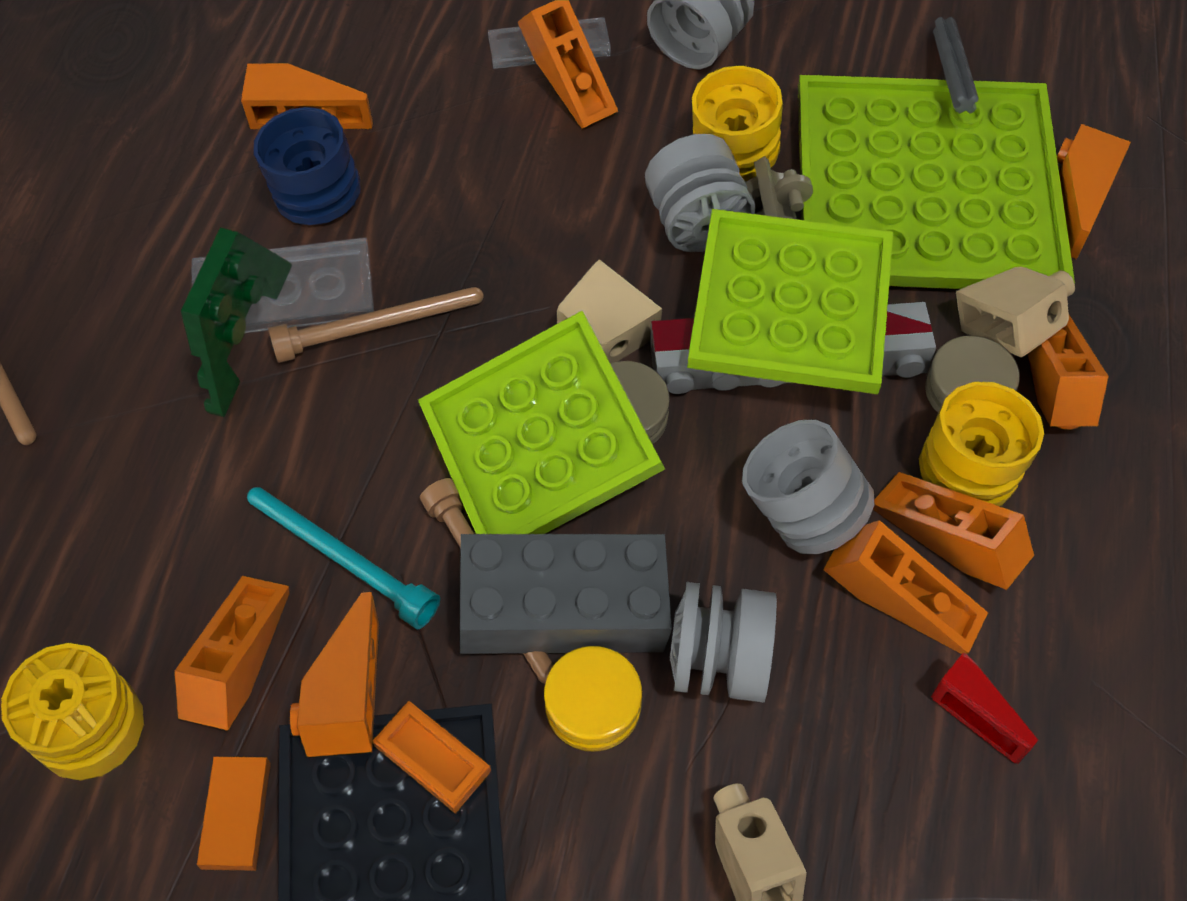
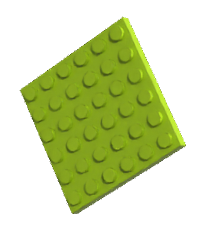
(951, 186)

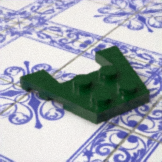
(216, 308)

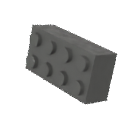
(563, 593)

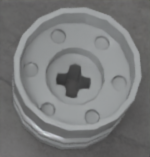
(697, 30)
(689, 182)
(808, 487)
(725, 641)

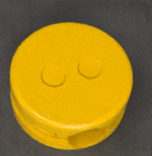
(593, 698)

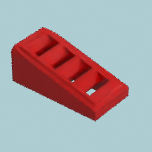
(982, 708)

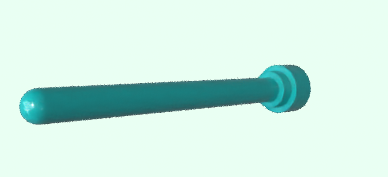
(413, 602)

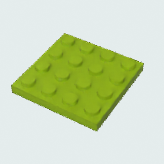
(793, 301)
(540, 433)

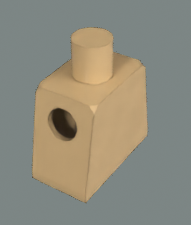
(1016, 308)
(614, 310)
(756, 849)

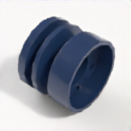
(307, 165)

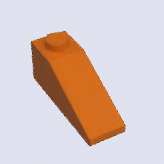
(568, 61)
(282, 86)
(1086, 177)
(1068, 379)
(959, 528)
(904, 585)
(228, 654)
(340, 688)

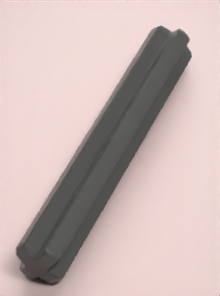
(955, 65)

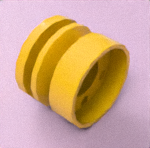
(744, 111)
(982, 442)
(72, 711)

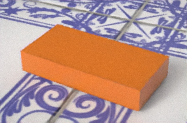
(432, 756)
(234, 813)

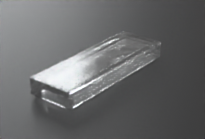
(510, 48)

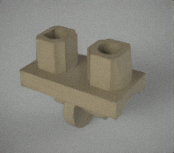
(778, 192)

